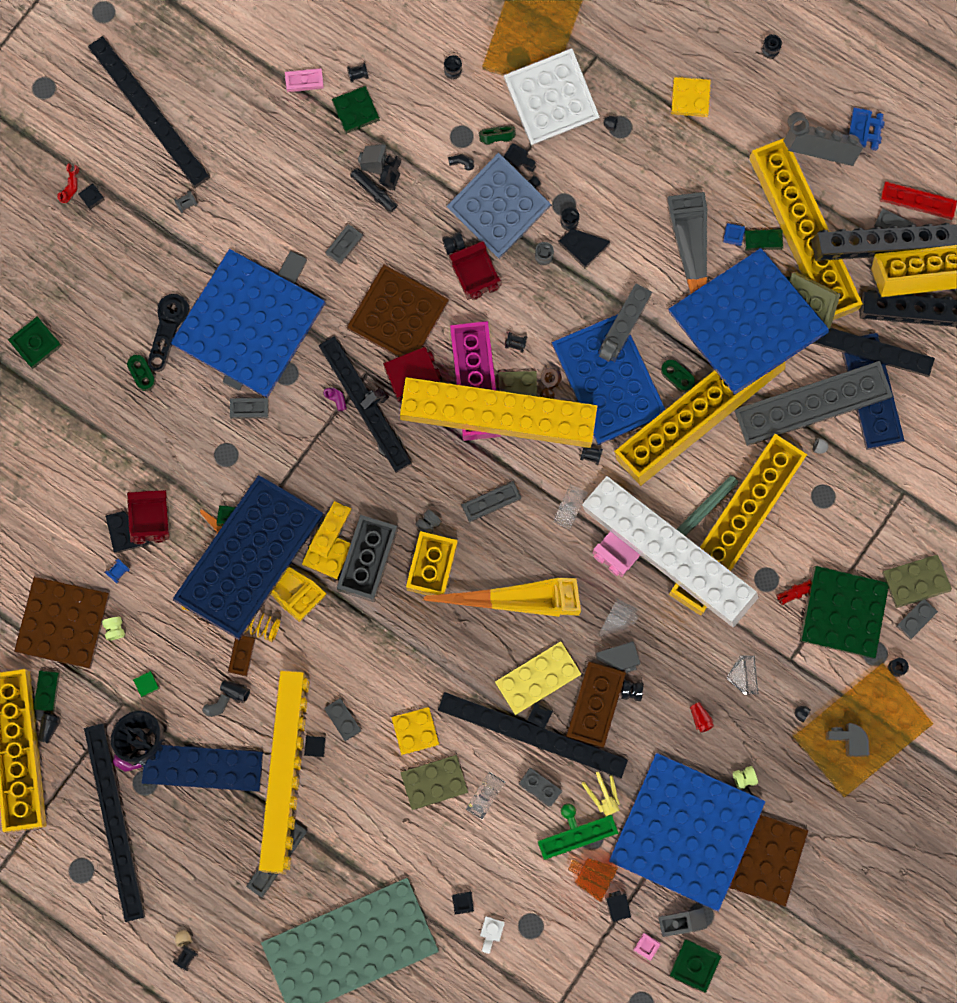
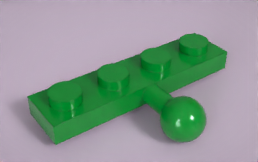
(576, 836)

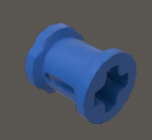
(117, 571)

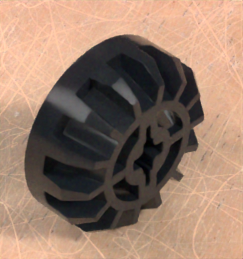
(125, 735)

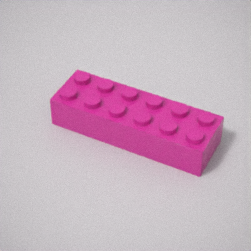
(473, 363)

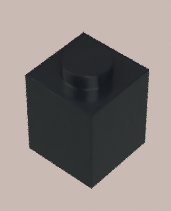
(617, 906)

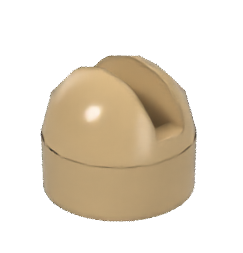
(182, 938)

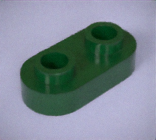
(495, 134)
(141, 373)
(678, 375)

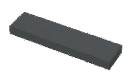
(262, 881)

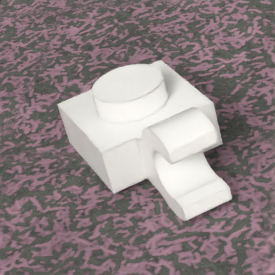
(491, 931)

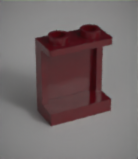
(475, 271)
(411, 365)
(148, 516)

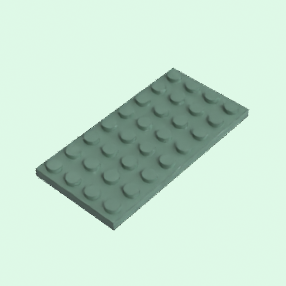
(350, 946)

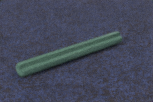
(708, 505)

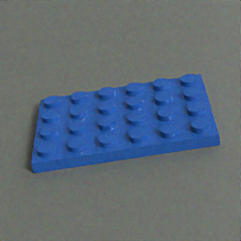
(619, 388)

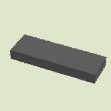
(491, 501)

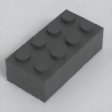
(367, 558)

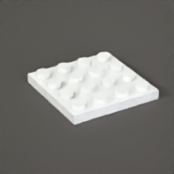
(551, 96)

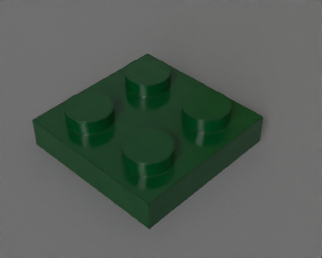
(355, 109)
(34, 342)
(695, 965)

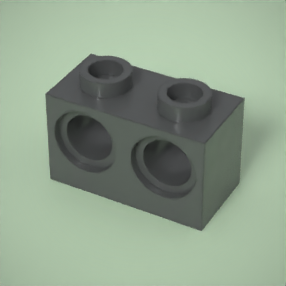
(540, 787)

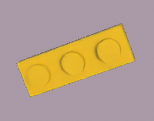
(330, 529)

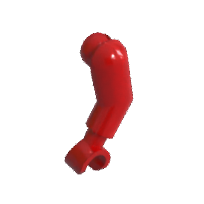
(69, 191)

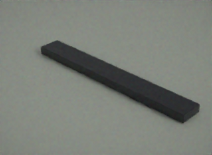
(372, 417)

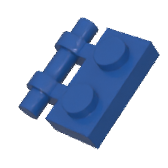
(860, 124)

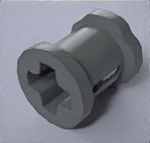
(185, 202)

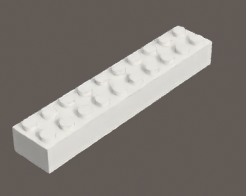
(670, 551)

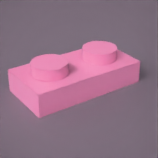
(304, 80)

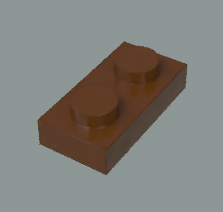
(241, 656)

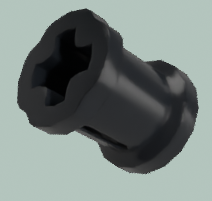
(357, 72)
(521, 340)
(591, 454)
(898, 661)
(185, 957)

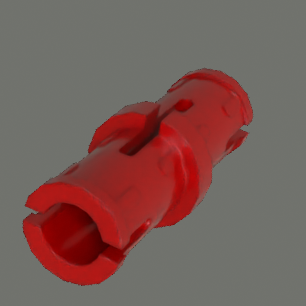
(794, 592)

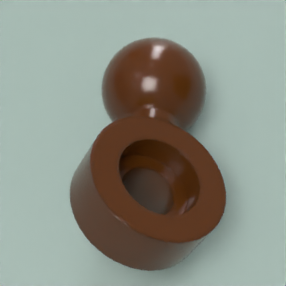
(546, 379)

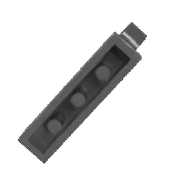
(821, 142)
(624, 323)

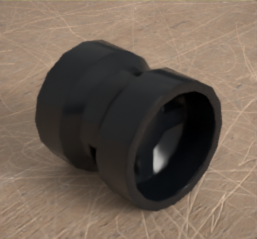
(771, 50)
(452, 62)
(569, 214)
(449, 243)
(637, 690)

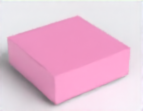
(647, 946)

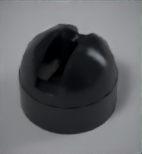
(610, 122)
(801, 713)

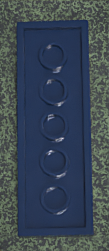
(880, 420)
(205, 768)

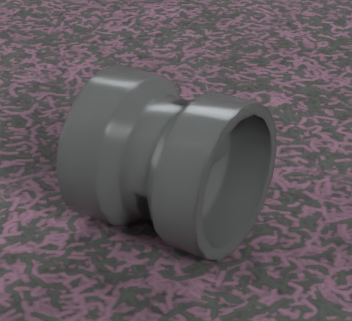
(546, 250)
(428, 522)

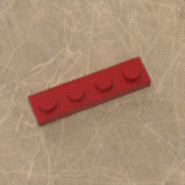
(918, 200)

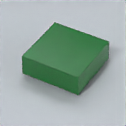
(146, 684)

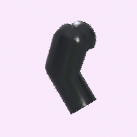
(462, 159)

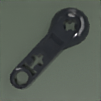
(167, 327)

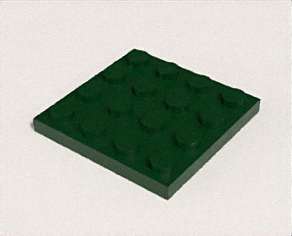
(844, 612)

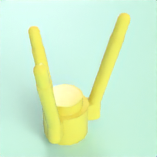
(609, 804)

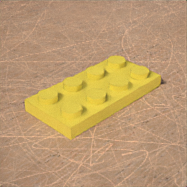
(538, 678)

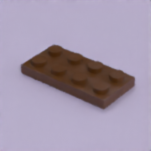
(596, 704)

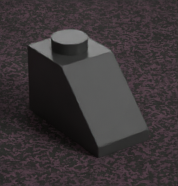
(373, 158)
(620, 657)
(682, 922)

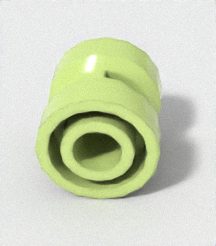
(113, 628)
(745, 778)

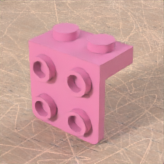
(615, 554)

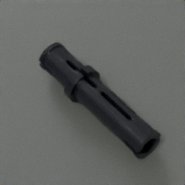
(380, 196)

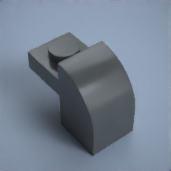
(855, 737)

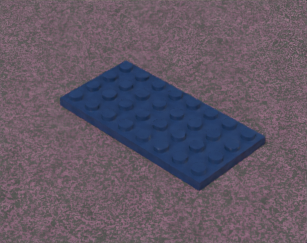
(248, 557)

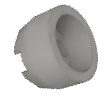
(820, 446)

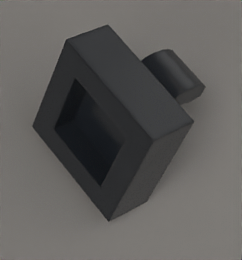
(539, 716)

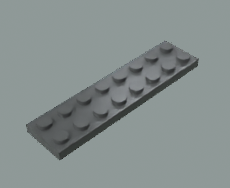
(813, 403)

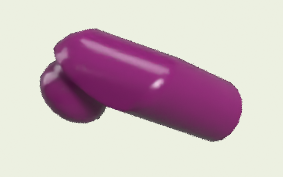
(336, 396)
(124, 765)

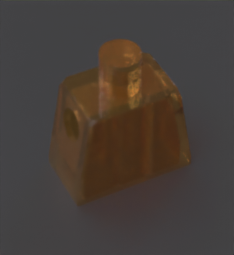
(593, 877)

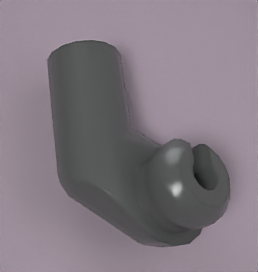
(217, 708)

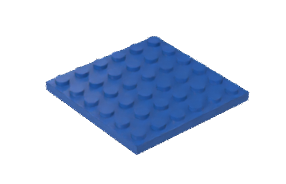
(748, 321)
(248, 323)
(687, 832)

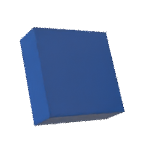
(734, 234)

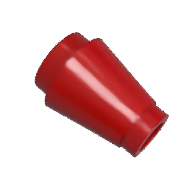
(701, 718)

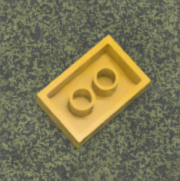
(431, 564)

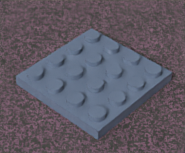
(499, 205)

